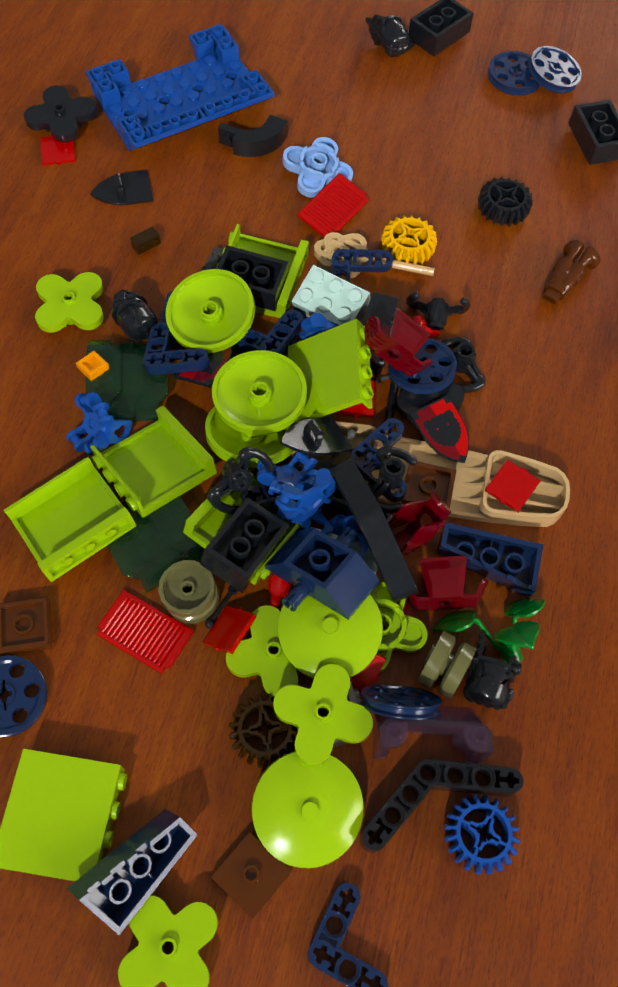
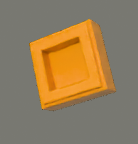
(92, 365)

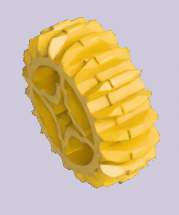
(410, 235)

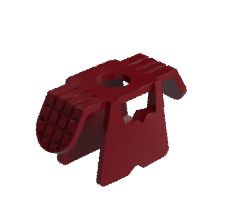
(398, 343)
(416, 532)
(445, 581)

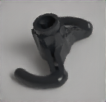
(437, 309)
(466, 363)
(391, 474)
(237, 477)

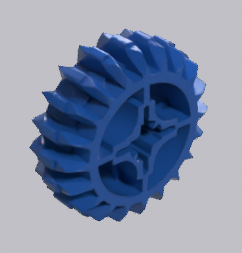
(494, 840)

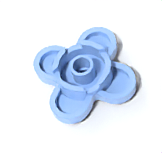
(315, 165)

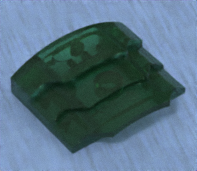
(127, 384)
(155, 544)

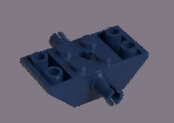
(324, 571)

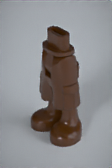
(569, 274)

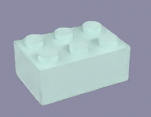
(331, 297)

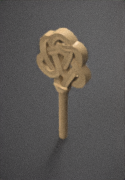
(335, 241)

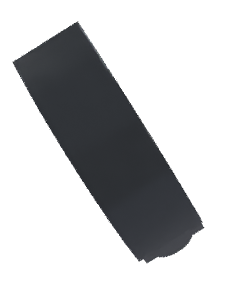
(257, 141)

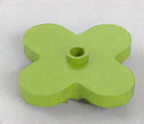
(69, 302)
(401, 631)
(253, 654)
(315, 733)
(188, 932)

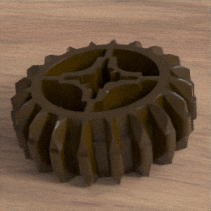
(252, 733)

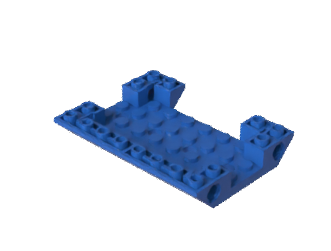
(138, 107)

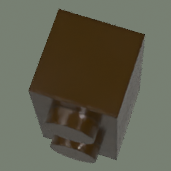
(145, 240)

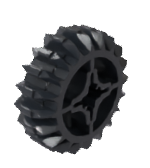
(505, 201)

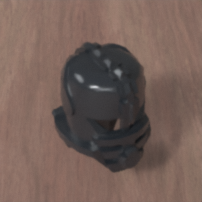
(390, 34)
(133, 315)
(488, 678)

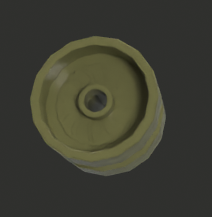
(189, 591)
(448, 665)

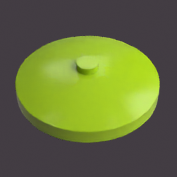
(210, 310)
(259, 392)
(228, 442)
(321, 636)
(307, 811)

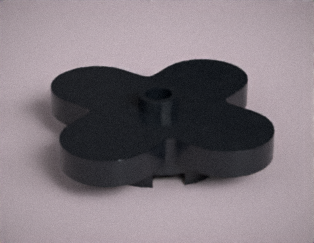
(60, 113)
(410, 402)

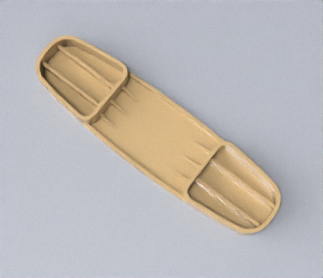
(472, 478)

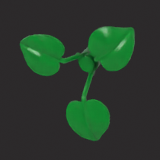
(509, 638)

